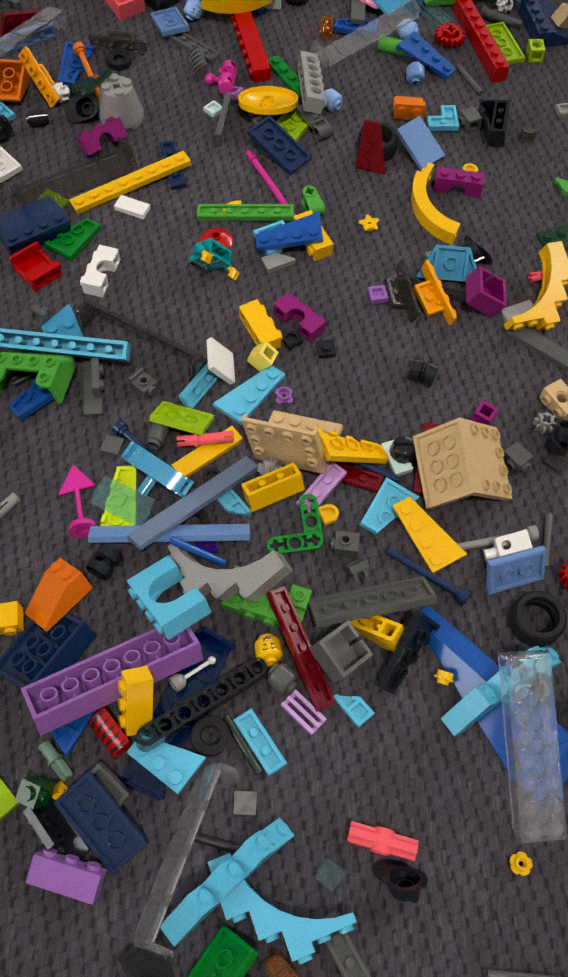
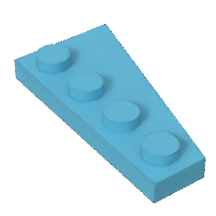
(250, 394)

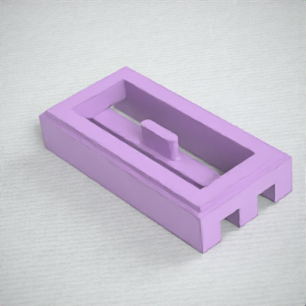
(290, 699)

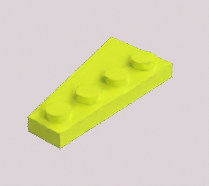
(128, 476)

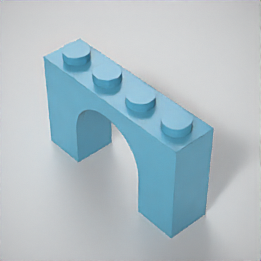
(172, 616)

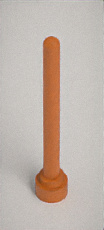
(80, 50)

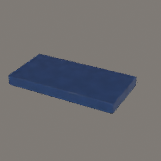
(279, 145)
(101, 822)

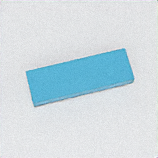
(198, 387)
(260, 742)

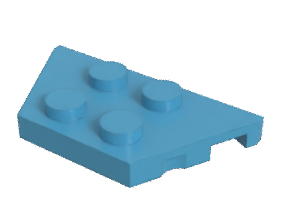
(451, 262)
(63, 323)

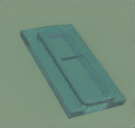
(436, 15)
(122, 501)

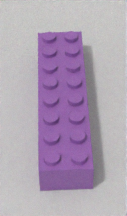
(94, 681)

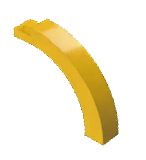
(232, 6)
(426, 213)

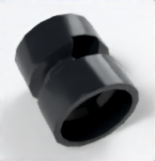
(423, 371)
(558, 439)
(105, 560)

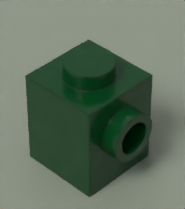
(35, 792)

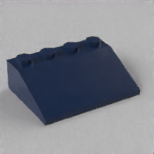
(539, 24)
(32, 223)
(43, 653)

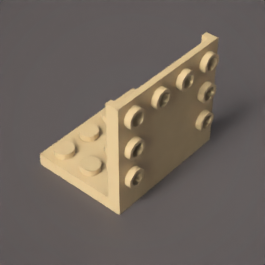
(290, 439)
(461, 462)

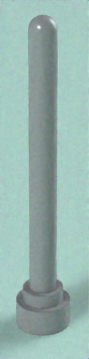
(532, 532)

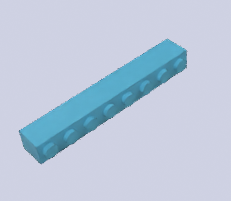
(65, 344)

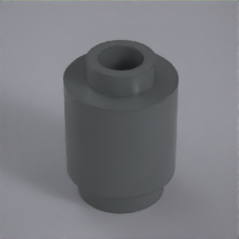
(156, 436)

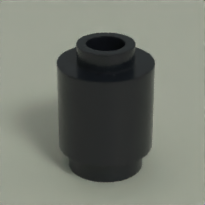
(37, 117)

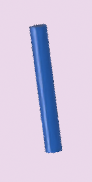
(197, 551)

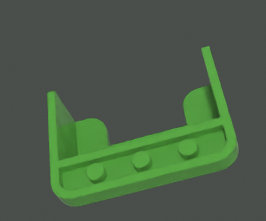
(53, 370)

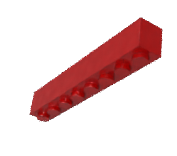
(481, 40)
(251, 46)

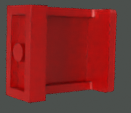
(35, 266)

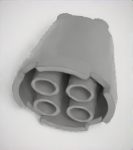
(120, 100)

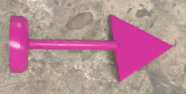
(75, 482)

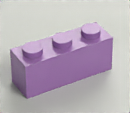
(66, 875)

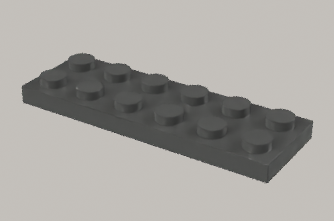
(371, 601)

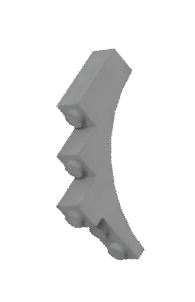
(250, 580)

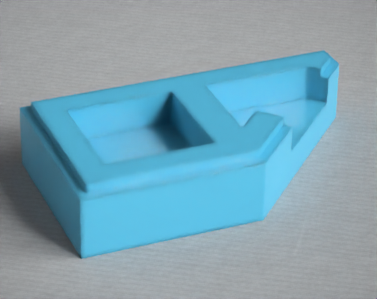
(233, 504)
(354, 708)

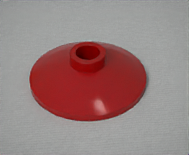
(220, 235)

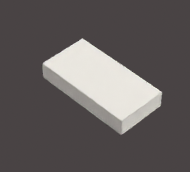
(132, 207)

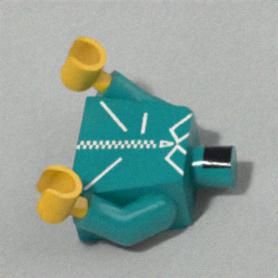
(213, 255)

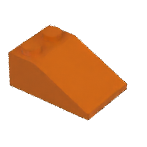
(13, 80)
(57, 594)

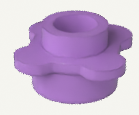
(284, 391)

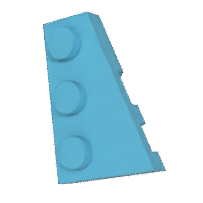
(380, 510)
(168, 763)

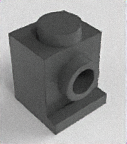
(143, 384)

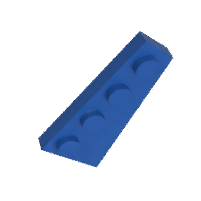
(421, 50)
(71, 64)
(295, 233)

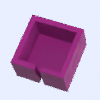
(487, 295)

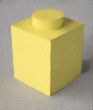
(262, 356)

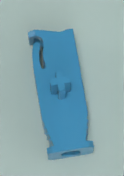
(156, 471)

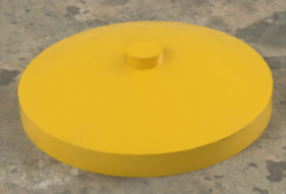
(268, 100)

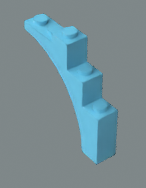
(482, 700)
(224, 880)
(270, 921)

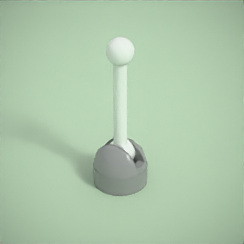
(178, 681)

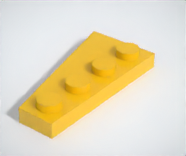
(350, 450)
(429, 538)

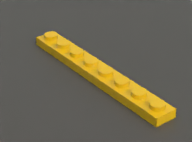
(130, 182)

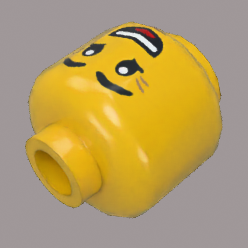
(269, 649)

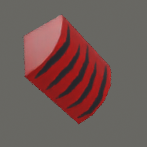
(109, 733)

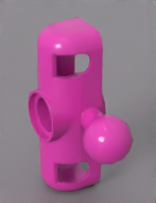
(226, 79)

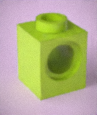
(535, 50)

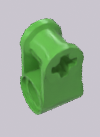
(312, 200)

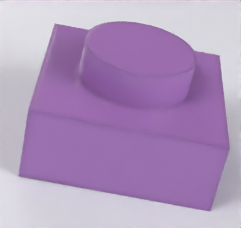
(235, 92)
(377, 294)

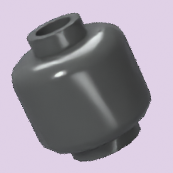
(282, 678)

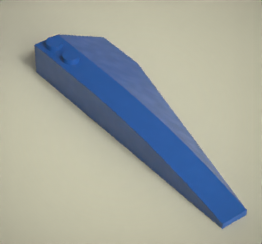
(471, 670)

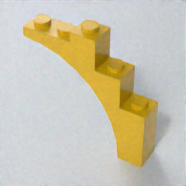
(552, 293)

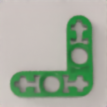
(308, 531)

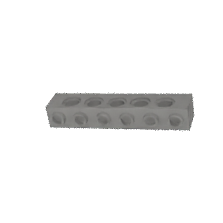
(311, 82)

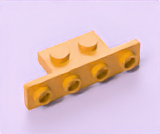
(40, 76)
(433, 296)

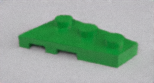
(74, 240)

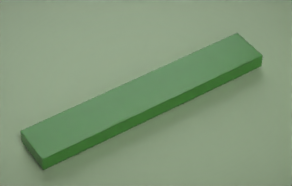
(245, 212)

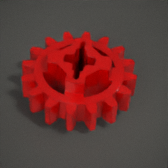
(449, 35)

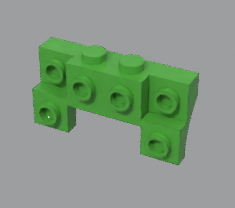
(262, 610)

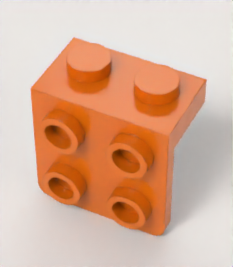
(408, 107)

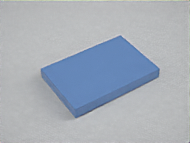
(169, 21)
(420, 142)
(515, 569)

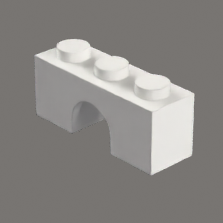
(103, 259)

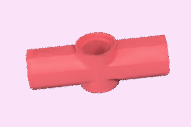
(383, 841)

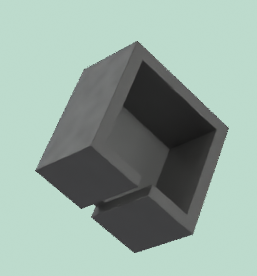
(335, 653)

